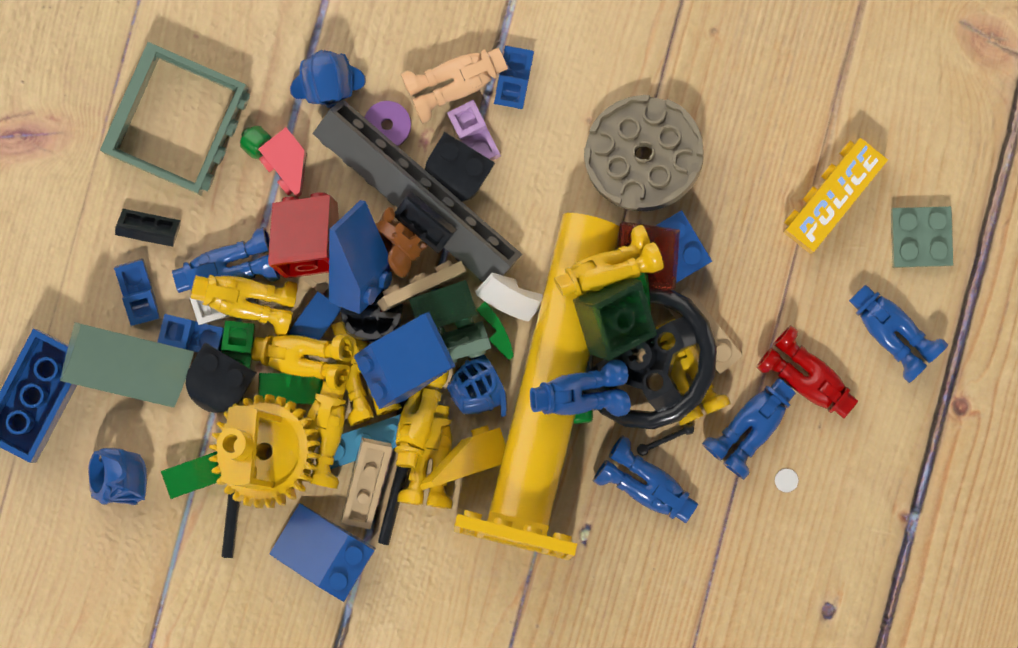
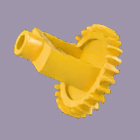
(244, 445)

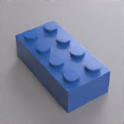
(34, 396)

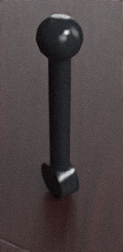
(688, 429)

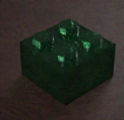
(447, 306)
(615, 318)

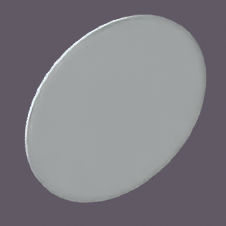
(786, 480)

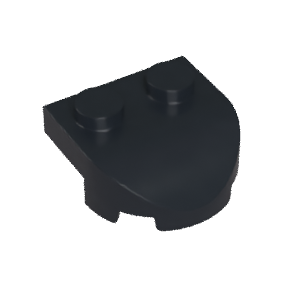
(458, 167)
(371, 322)
(217, 380)

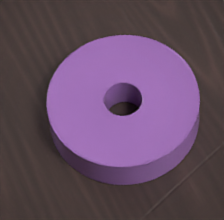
(397, 114)

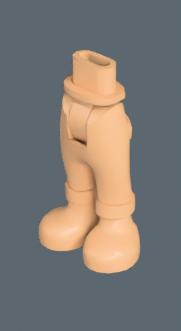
(469, 75)

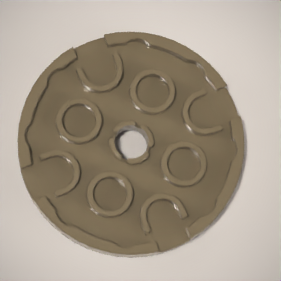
(642, 182)

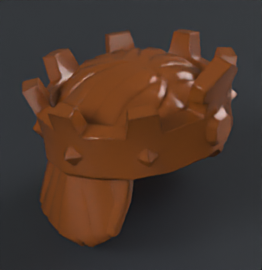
(400, 243)

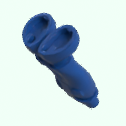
(216, 260)
(883, 319)
(565, 394)
(761, 412)
(659, 494)

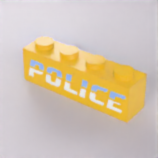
(835, 195)

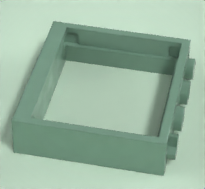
(133, 96)

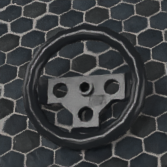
(668, 401)

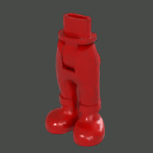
(821, 386)

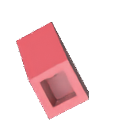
(287, 158)

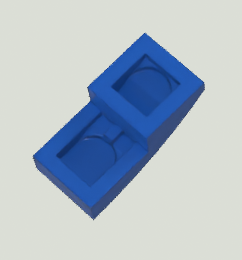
(514, 81)
(137, 292)
(315, 318)
(188, 334)

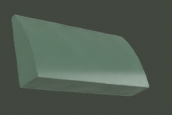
(125, 365)

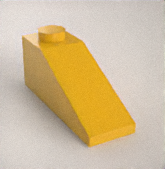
(469, 456)

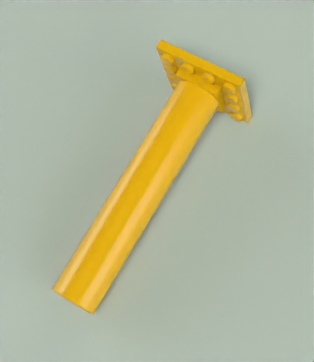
(535, 439)

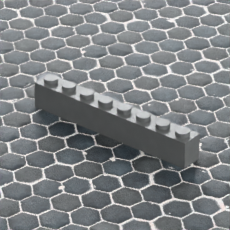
(397, 175)

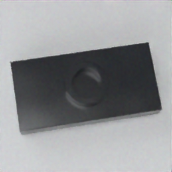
(424, 222)
(147, 227)

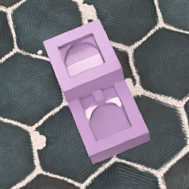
(473, 130)

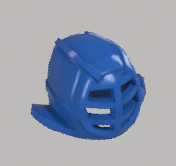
(326, 79)
(477, 387)
(117, 476)

